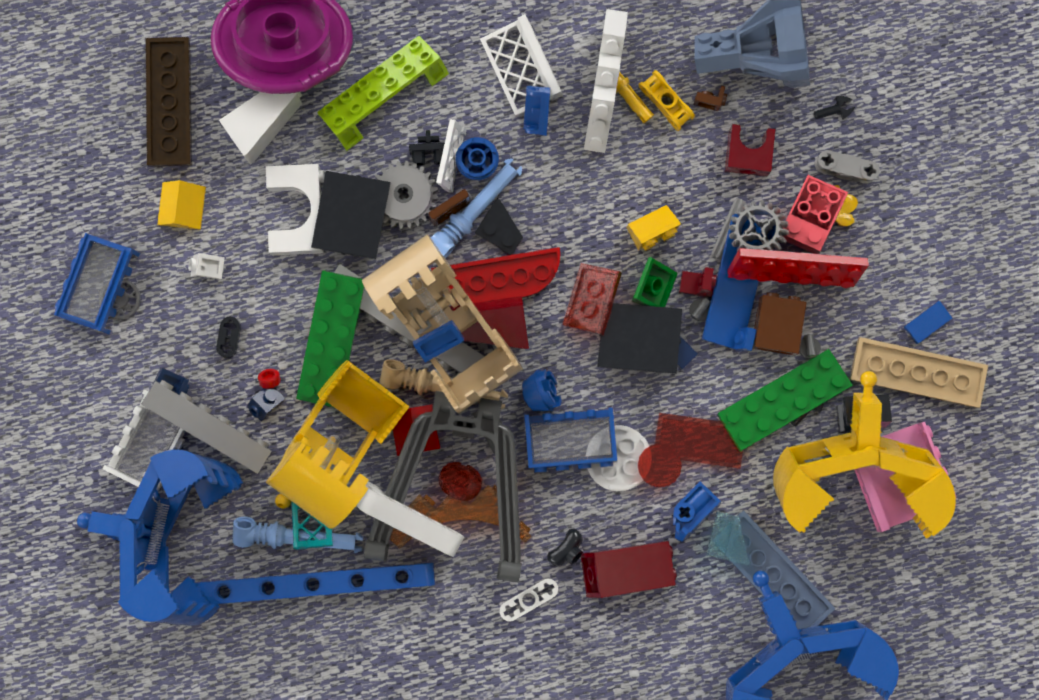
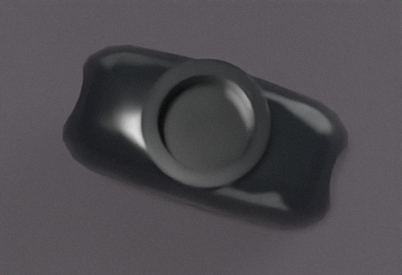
(567, 550)

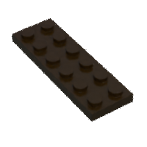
(168, 102)

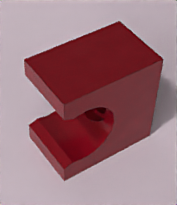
(747, 160)

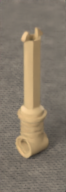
(395, 375)

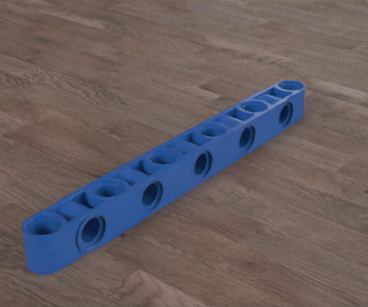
(329, 583)

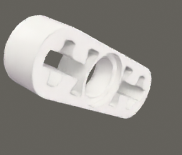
(517, 613)

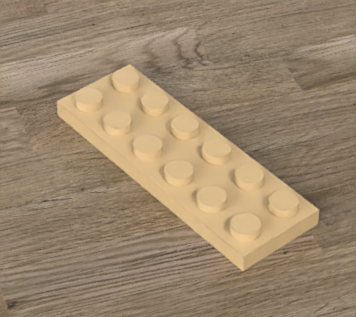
(920, 372)

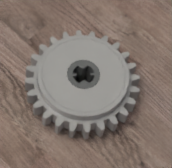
(419, 191)

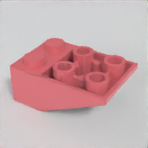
(814, 214)

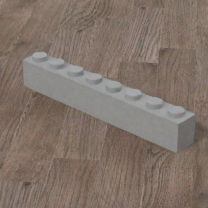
(458, 357)

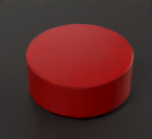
(269, 378)

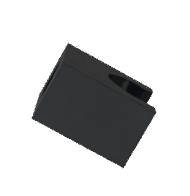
(844, 413)

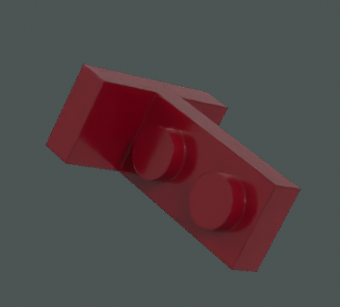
(698, 283)

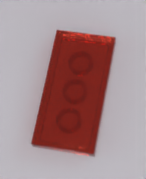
(698, 440)

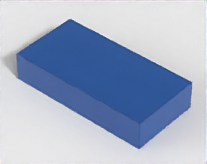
(928, 322)
(438, 341)

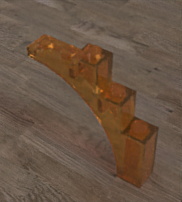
(483, 509)

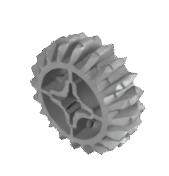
(765, 225)

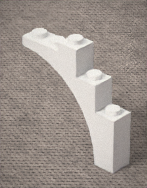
(606, 80)

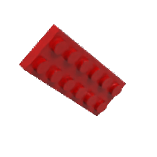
(797, 267)

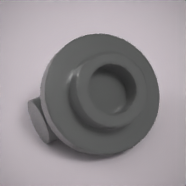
(699, 309)
(809, 347)

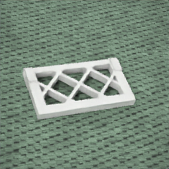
(448, 165)

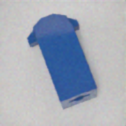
(701, 505)

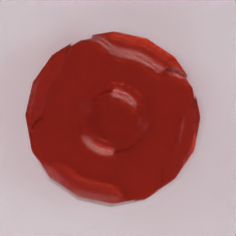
(659, 465)
(460, 481)

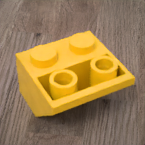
(653, 227)

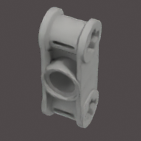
(847, 167)

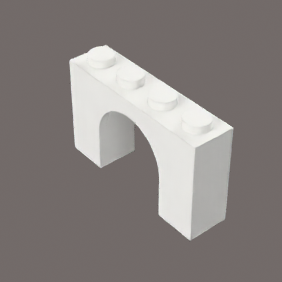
(299, 178)

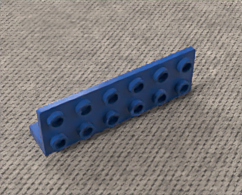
(732, 301)

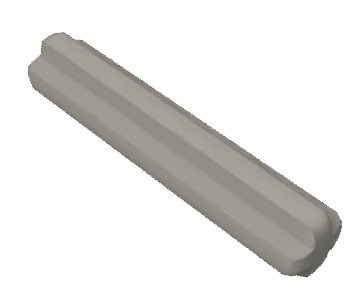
(720, 243)

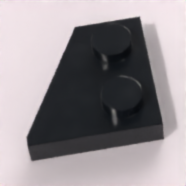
(500, 229)

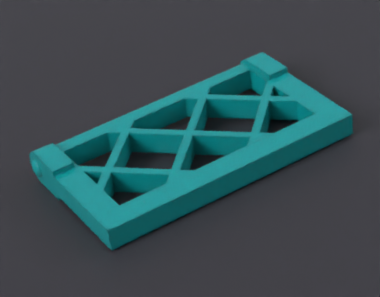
(309, 543)

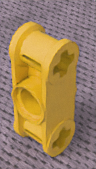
(660, 89)

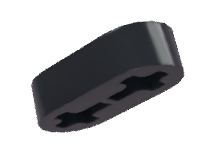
(223, 336)

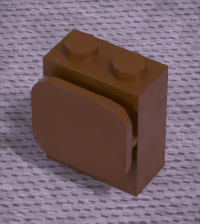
(779, 324)

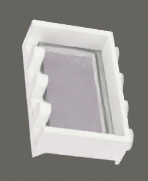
(141, 440)

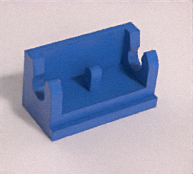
(536, 110)

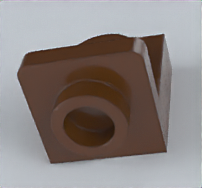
(708, 100)

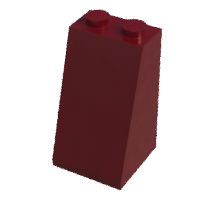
(503, 315)
(628, 569)

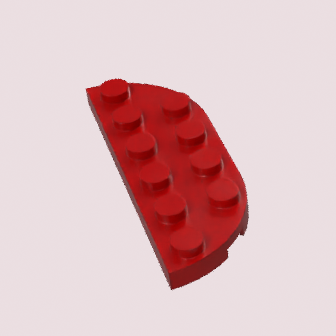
(507, 275)

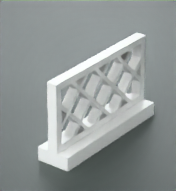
(535, 52)

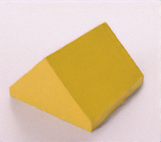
(181, 205)

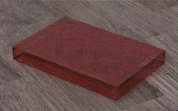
(592, 298)

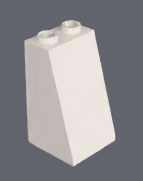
(259, 121)

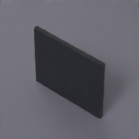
(350, 215)
(641, 339)

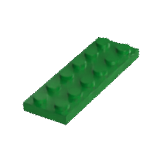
(330, 332)
(784, 400)

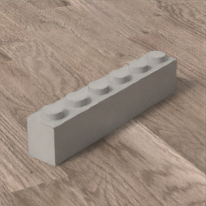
(205, 426)

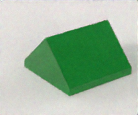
(654, 284)

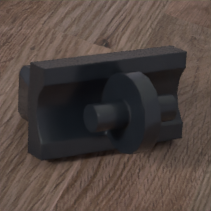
(419, 150)

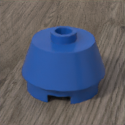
(477, 158)
(540, 391)

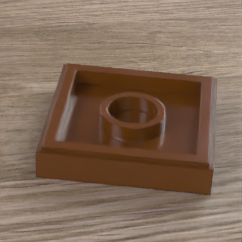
(449, 207)

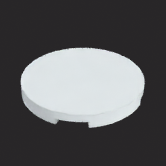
(624, 473)

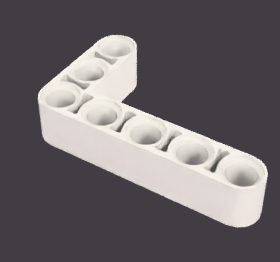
(409, 521)

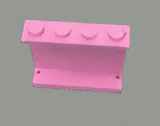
(882, 496)

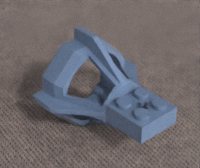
(751, 45)

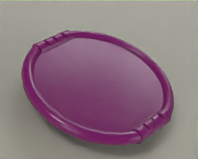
(281, 43)

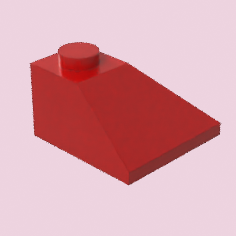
(403, 426)

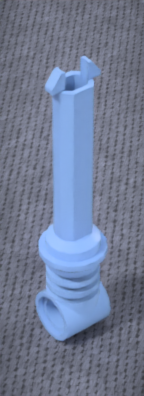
(461, 222)
(247, 532)

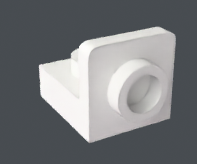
(206, 266)

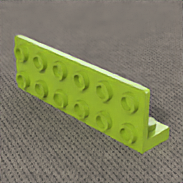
(378, 87)

